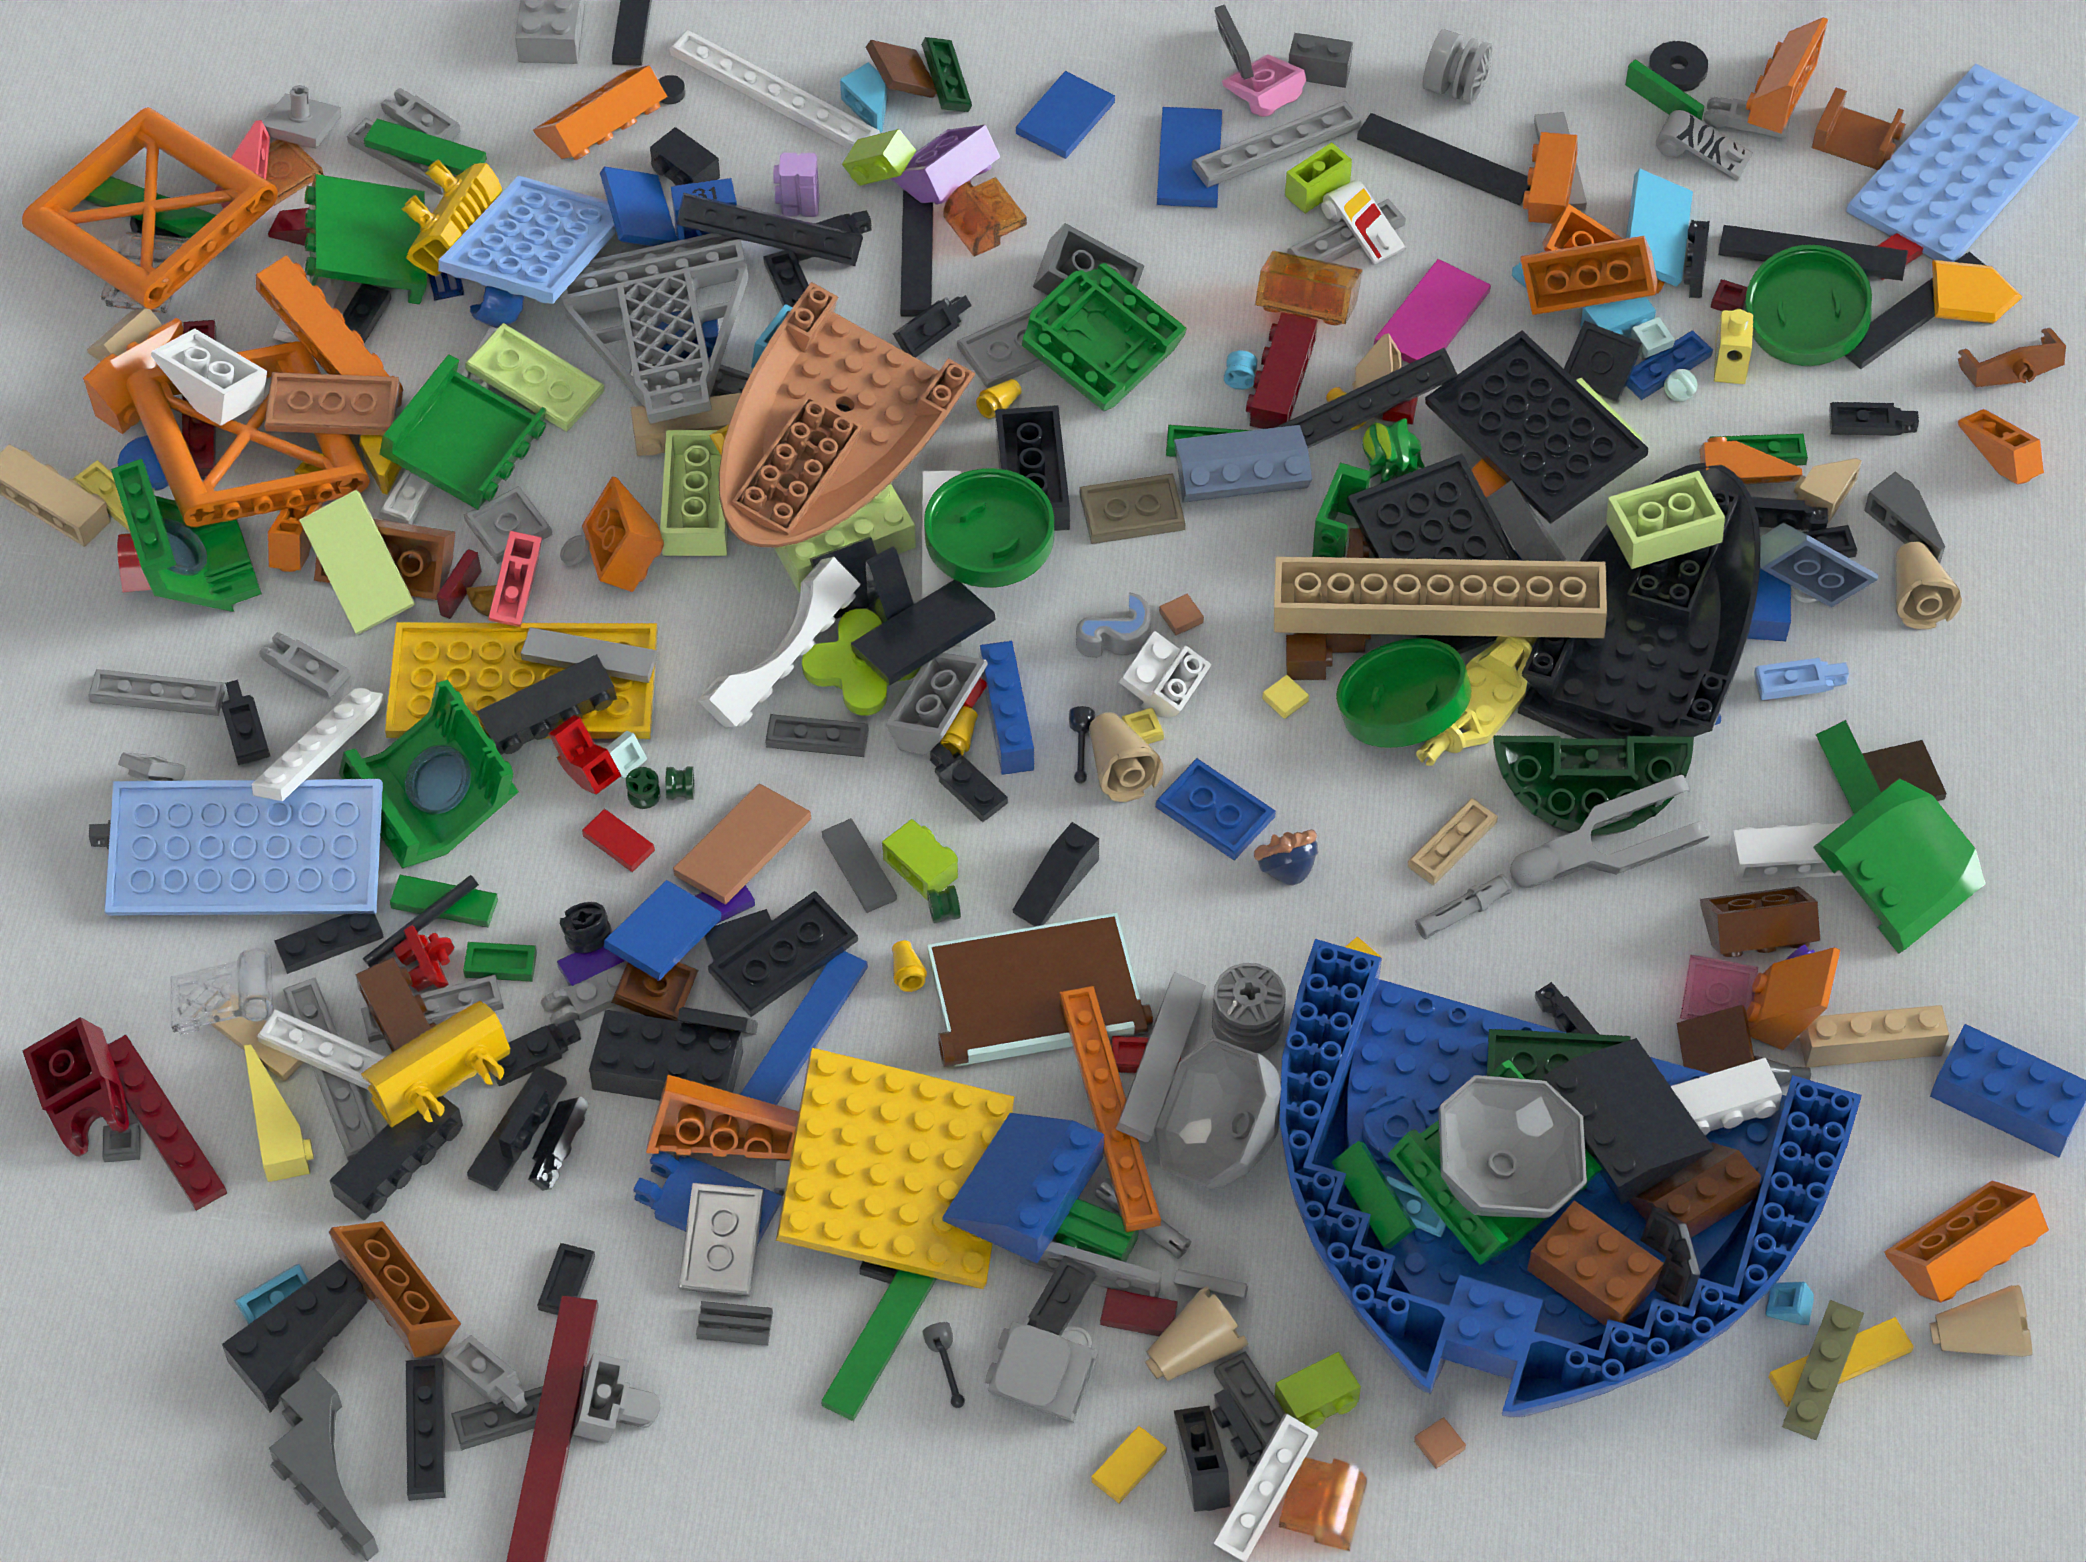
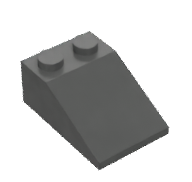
(1073, 251)

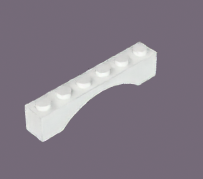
(821, 596)

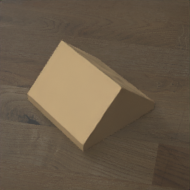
(131, 328)

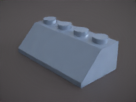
(1242, 463)

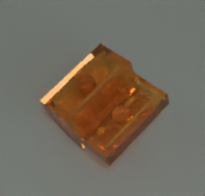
(982, 215)
(1325, 1502)

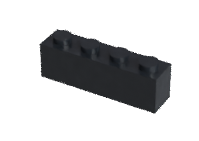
(547, 705)
(393, 1158)

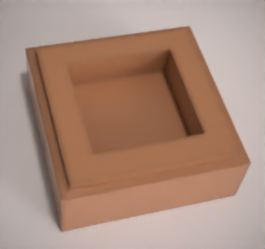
(1181, 614)
(1439, 1442)

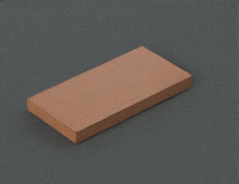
(331, 403)
(742, 843)

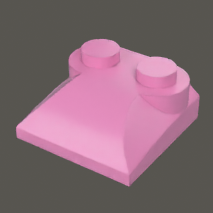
(1271, 87)

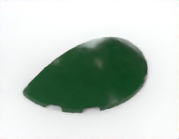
(1568, 777)

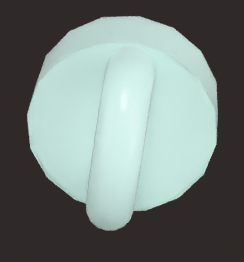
(1680, 385)

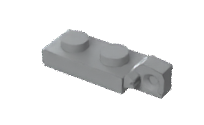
(486, 1373)

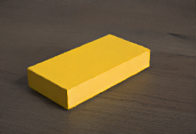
(1129, 1464)

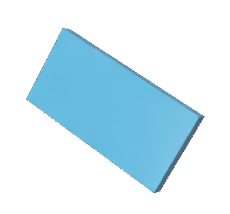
(1662, 215)

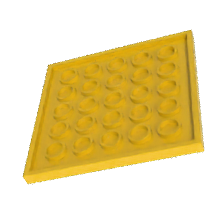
(882, 1163)

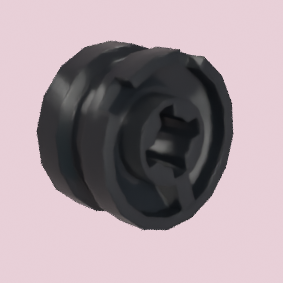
(585, 927)

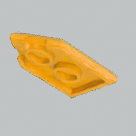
(1971, 292)

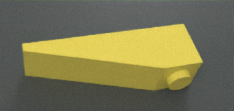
(279, 1134)

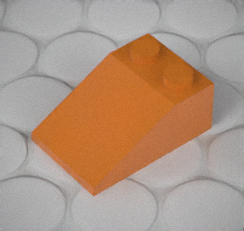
(621, 537)
(1791, 996)

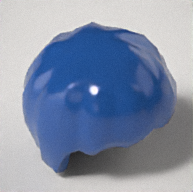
(497, 307)

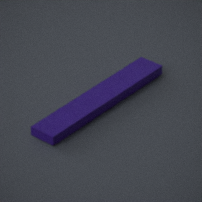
(583, 966)

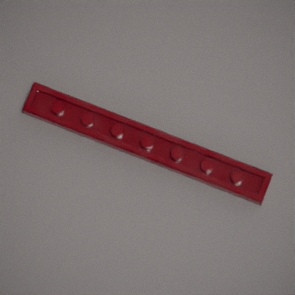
(553, 1430)

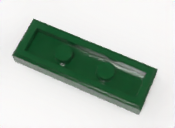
(946, 74)

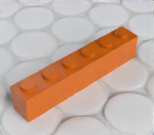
(316, 323)

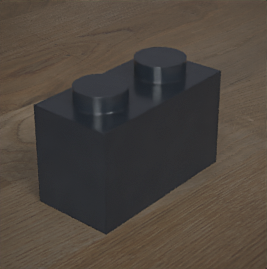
(683, 159)

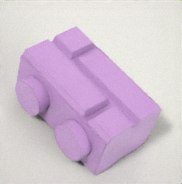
(798, 184)

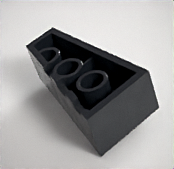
(294, 1332)

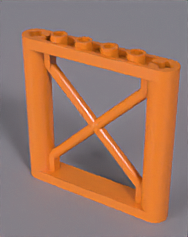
(54, 223)
(197, 500)

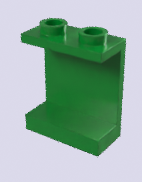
(1330, 535)

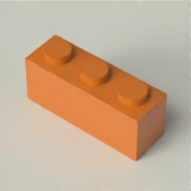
(1551, 177)

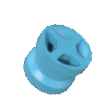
(1240, 370)

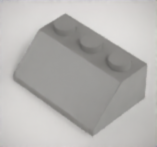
(933, 701)

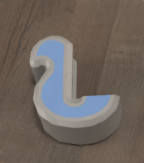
(1115, 634)

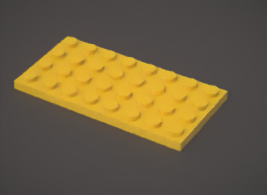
(487, 666)

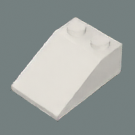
(211, 376)

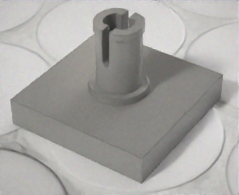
(301, 119)

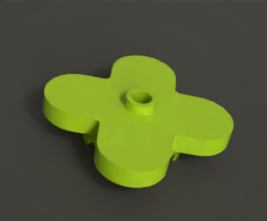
(840, 667)

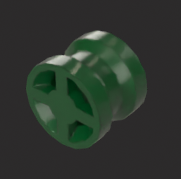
(637, 781)
(680, 783)
(943, 904)

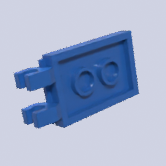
(673, 1200)

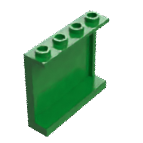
(362, 234)
(461, 435)

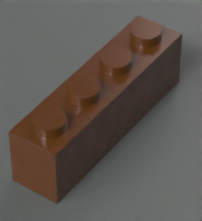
(393, 1003)

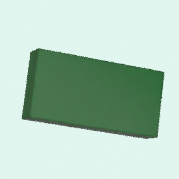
(505, 961)

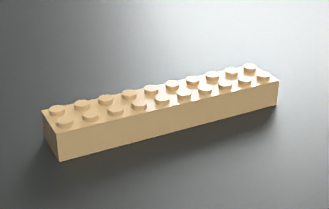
(1440, 597)

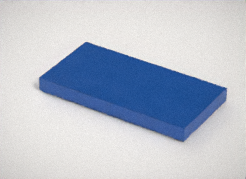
(1185, 137)

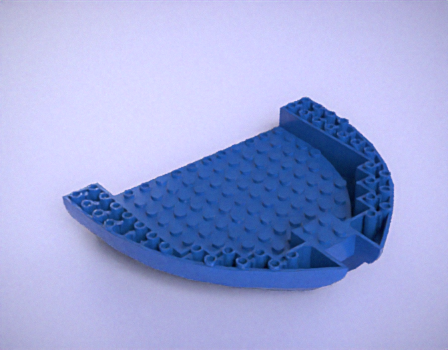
(1427, 1294)

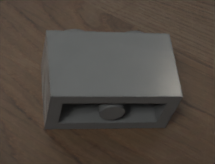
(1322, 59)

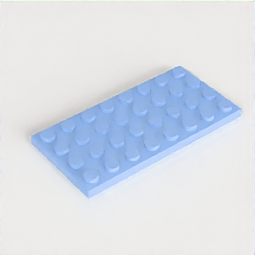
(1963, 164)
(236, 853)

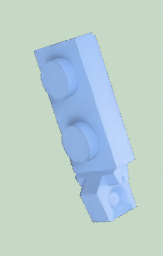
(1799, 678)

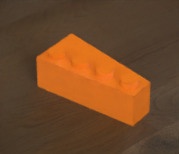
(720, 1123)

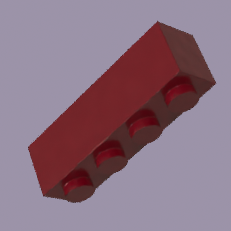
(1282, 372)

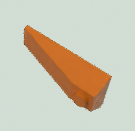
(1577, 229)
(108, 379)

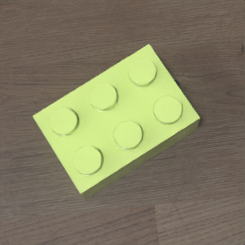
(1665, 519)

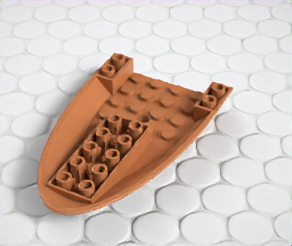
(797, 459)

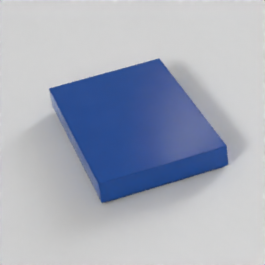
(1065, 114)
(638, 207)
(1215, 809)
(662, 930)

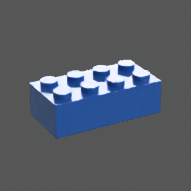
(2011, 1090)

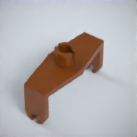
(2017, 364)

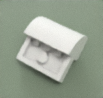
(1164, 675)

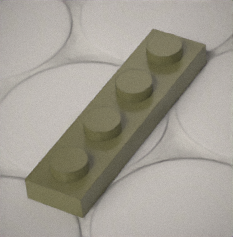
(1823, 1370)

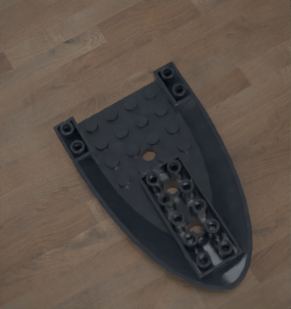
(1685, 606)

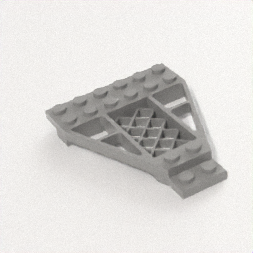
(651, 275)

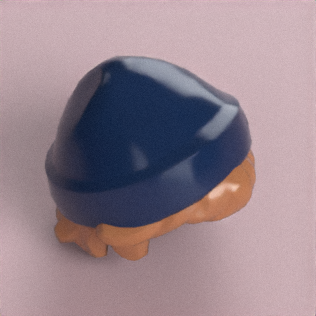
(1288, 856)

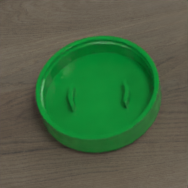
(1809, 305)
(989, 527)
(1403, 693)

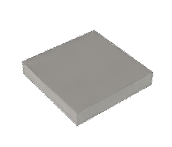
(504, 514)

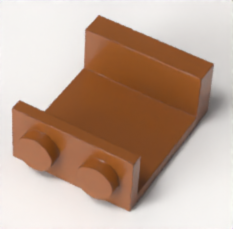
(1855, 134)

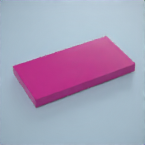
(1434, 311)

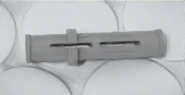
(1474, 900)
(1163, 1234)

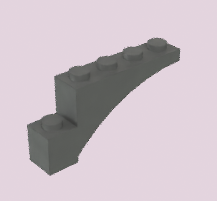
(309, 1459)

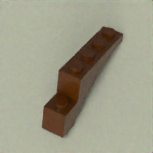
(1312, 652)

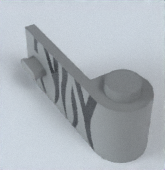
(1687, 132)

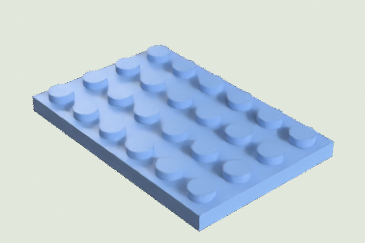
(531, 240)

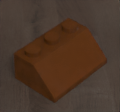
(1761, 920)
(1703, 1190)

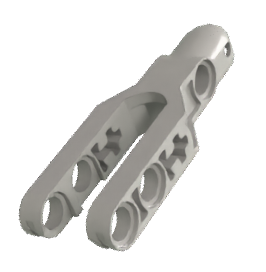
(1576, 851)

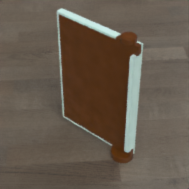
(1006, 987)

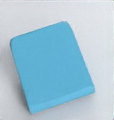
(1791, 1302)

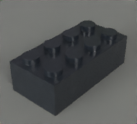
(1033, 447)
(640, 1051)

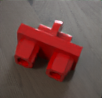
(428, 954)

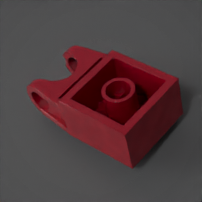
(77, 1082)

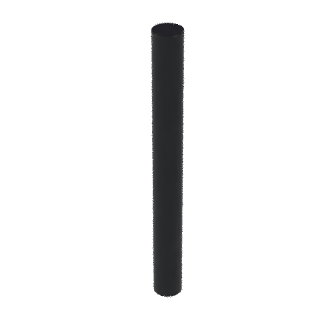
(421, 920)

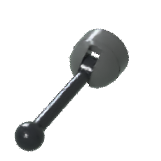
(939, 1339)

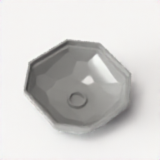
(1218, 1114)
(1511, 1147)

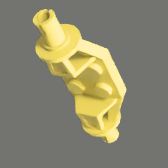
(1494, 697)

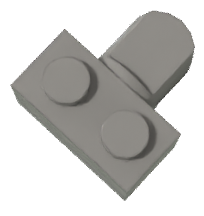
(609, 1400)

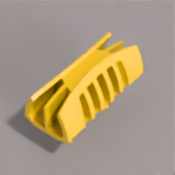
(459, 208)
(437, 1063)

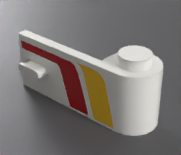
(1364, 219)

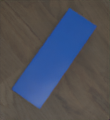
(1652, 372)

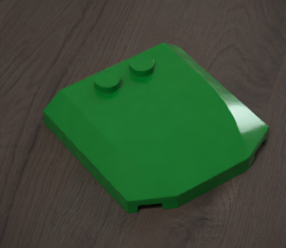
(1101, 334)
(1904, 861)

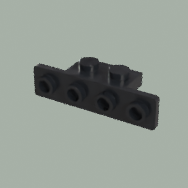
(517, 1128)

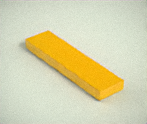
(1869, 1350)

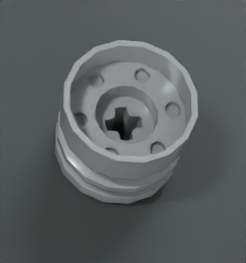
(1462, 67)
(1249, 1007)

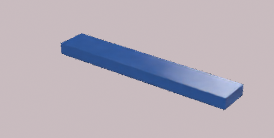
(805, 1028)

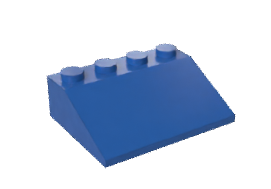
(1027, 1182)

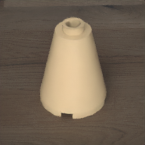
(1923, 588)
(1123, 759)
(1986, 1325)
(1195, 1338)

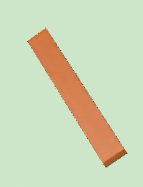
(1106, 1102)

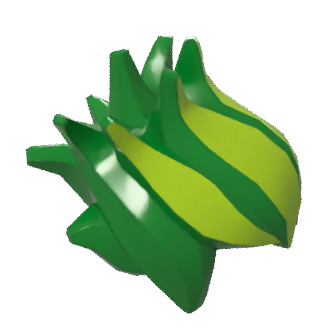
(1391, 450)

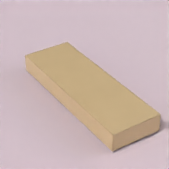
(1452, 841)
(245, 1032)

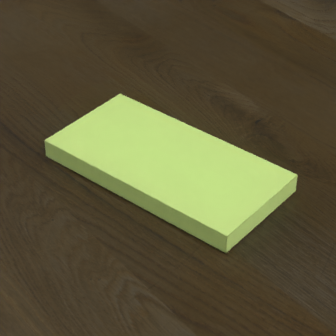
(534, 377)
(357, 562)

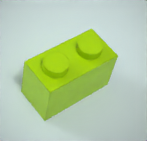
(878, 157)
(1317, 176)
(920, 858)
(1319, 1391)

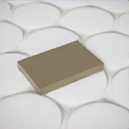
(1132, 508)

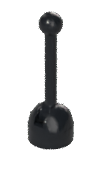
(1080, 721)

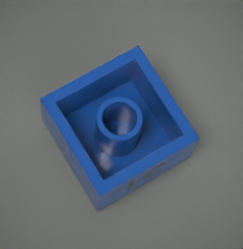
(718, 190)

